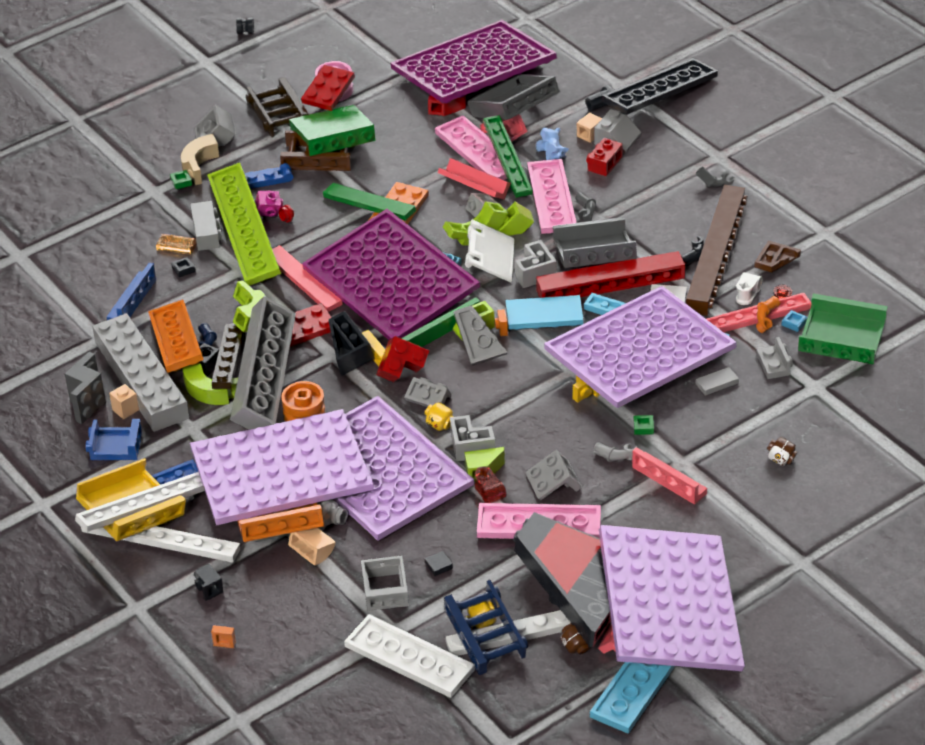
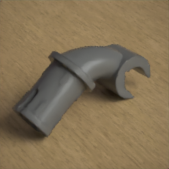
(713, 181)
(588, 204)

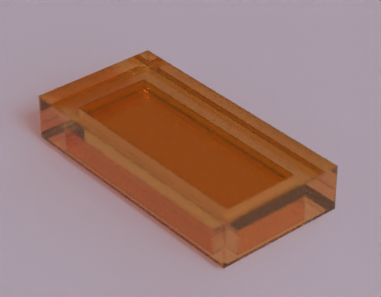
(176, 244)

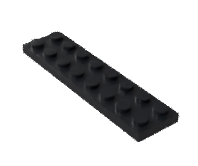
(659, 86)

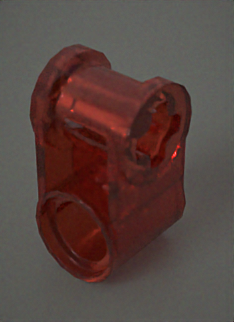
(489, 485)

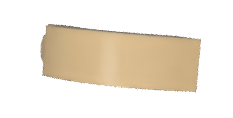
(196, 153)

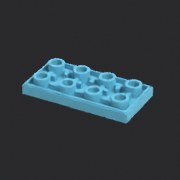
(544, 312)

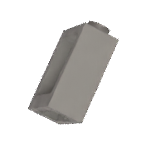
(386, 597)

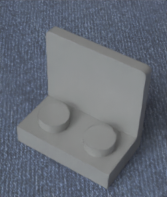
(551, 474)

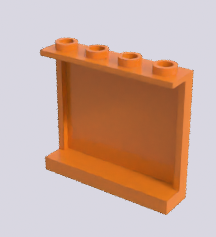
(281, 522)

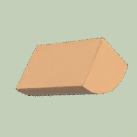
(312, 545)

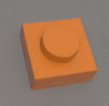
(501, 322)
(223, 636)

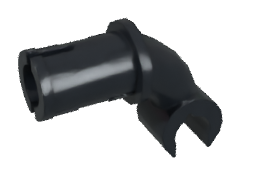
(695, 253)

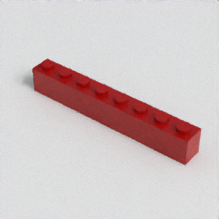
(612, 276)

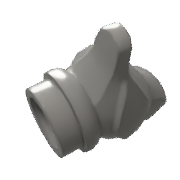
(333, 513)

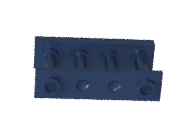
(472, 642)

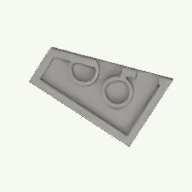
(477, 338)

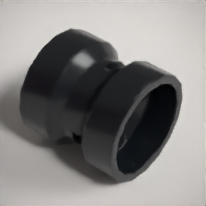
(247, 23)

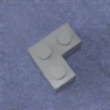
(537, 262)
(468, 438)

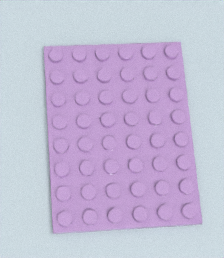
(639, 346)
(280, 466)
(404, 467)
(670, 598)

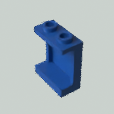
(114, 442)

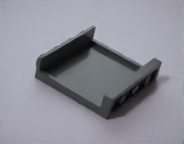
(593, 242)

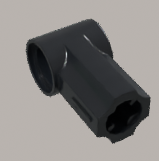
(594, 101)

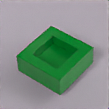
(180, 179)
(643, 424)

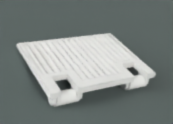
(493, 250)

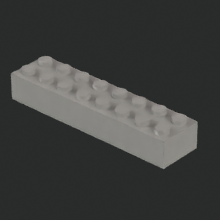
(263, 365)
(141, 371)

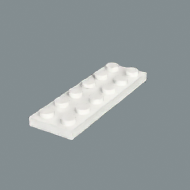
(410, 655)

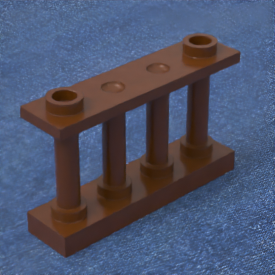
(303, 161)

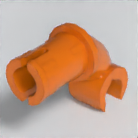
(763, 310)

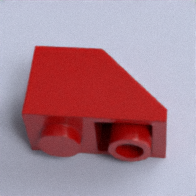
(443, 109)

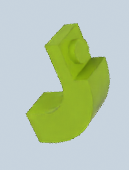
(491, 215)
(248, 299)
(201, 389)

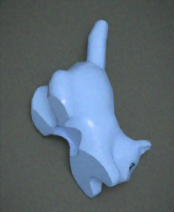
(551, 144)

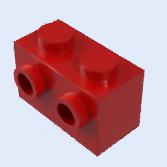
(604, 156)

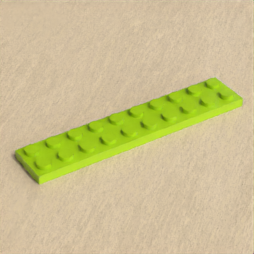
(243, 224)

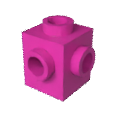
(268, 203)

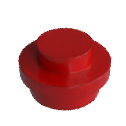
(286, 213)

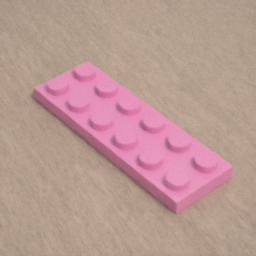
(471, 145)
(551, 194)
(503, 520)

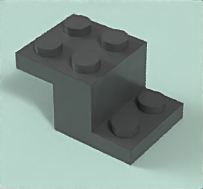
(85, 387)

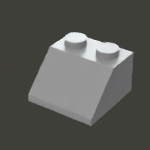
(218, 123)
(617, 128)

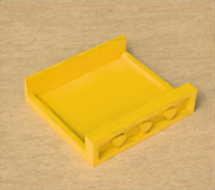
(123, 483)

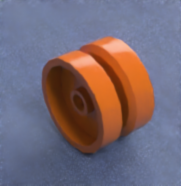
(302, 400)

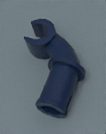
(209, 336)

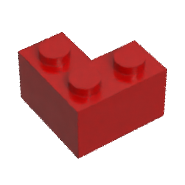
(401, 354)

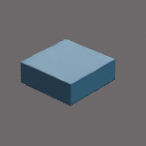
(794, 321)

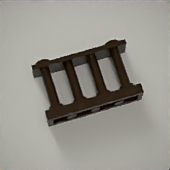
(289, 97)

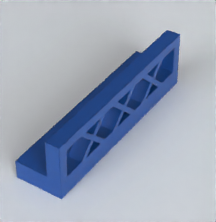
(134, 293)

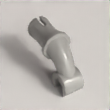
(613, 454)

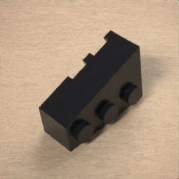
(349, 343)

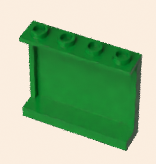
(334, 129)
(843, 328)

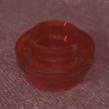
(782, 291)

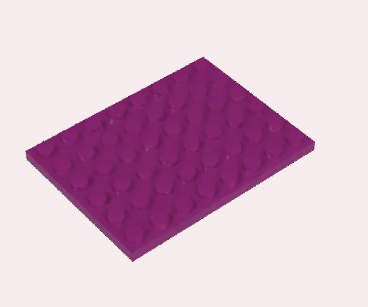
(473, 61)
(391, 275)

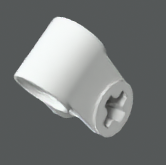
(747, 288)

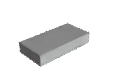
(717, 381)

